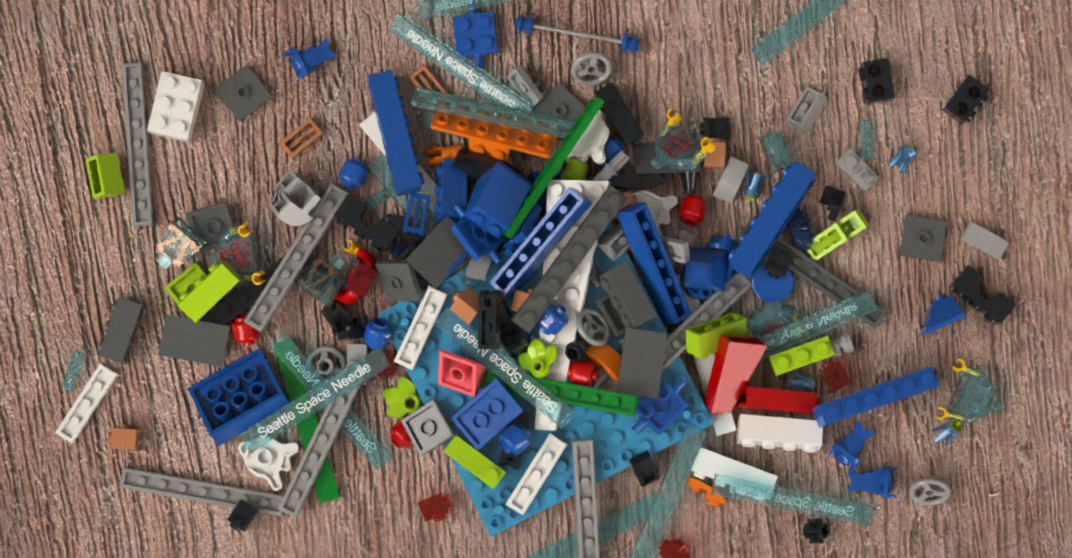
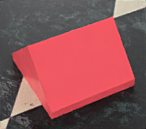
(460, 373)

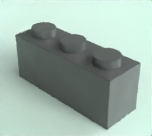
(627, 296)
(120, 330)

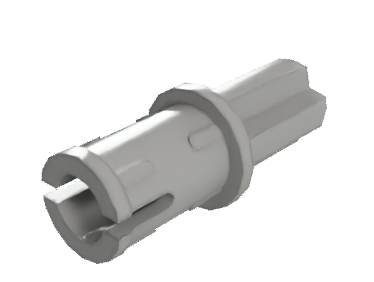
(612, 167)

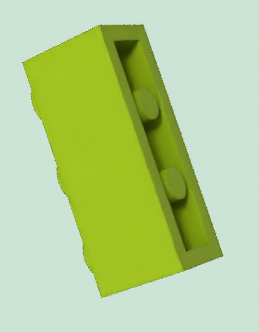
(208, 290)
(705, 337)
(800, 356)

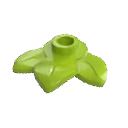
(537, 356)
(399, 398)

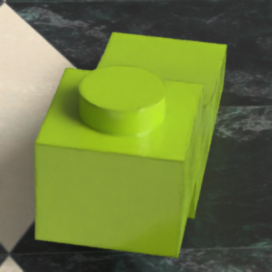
(837, 234)
(474, 462)

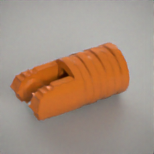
(441, 152)

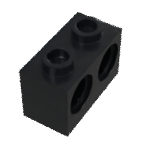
(882, 81)
(962, 97)

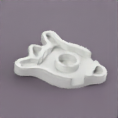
(592, 141)
(658, 206)
(269, 460)

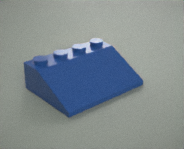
(238, 396)

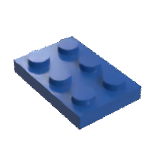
(488, 413)

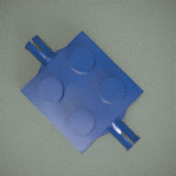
(475, 35)
(523, 231)
(476, 239)
(662, 411)

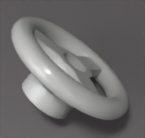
(591, 67)
(591, 328)
(323, 350)
(929, 489)

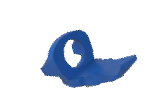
(306, 60)
(724, 244)
(847, 450)
(877, 482)

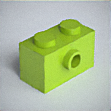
(105, 175)

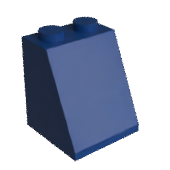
(497, 199)

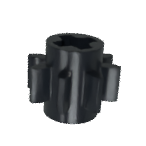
(815, 531)

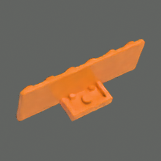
(494, 138)

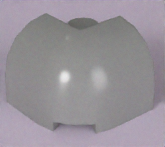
(294, 199)

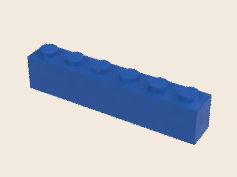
(394, 133)
(772, 220)
(541, 242)
(654, 263)
(875, 396)

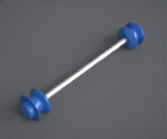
(528, 25)

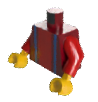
(359, 276)

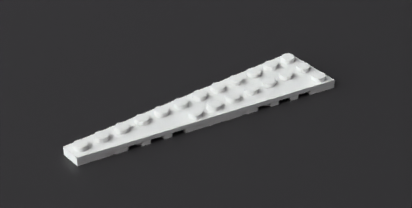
(574, 291)

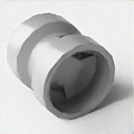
(842, 345)

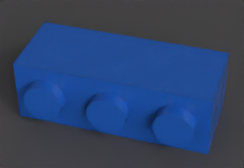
(450, 190)

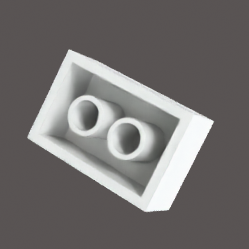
(176, 107)

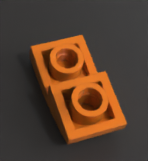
(605, 357)
(699, 486)

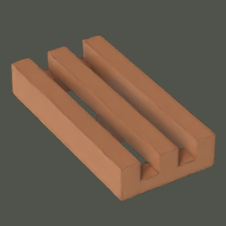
(431, 76)
(293, 154)

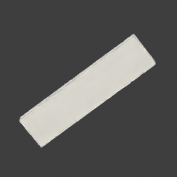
(420, 328)
(86, 403)
(536, 474)

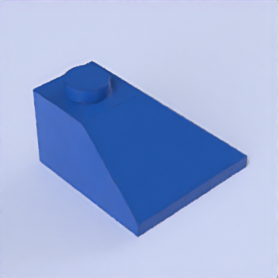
(706, 269)
(941, 313)

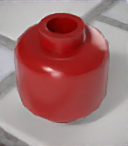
(692, 209)
(242, 332)
(583, 373)
(399, 436)

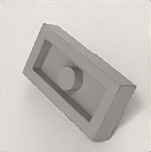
(524, 86)
(857, 170)
(676, 249)

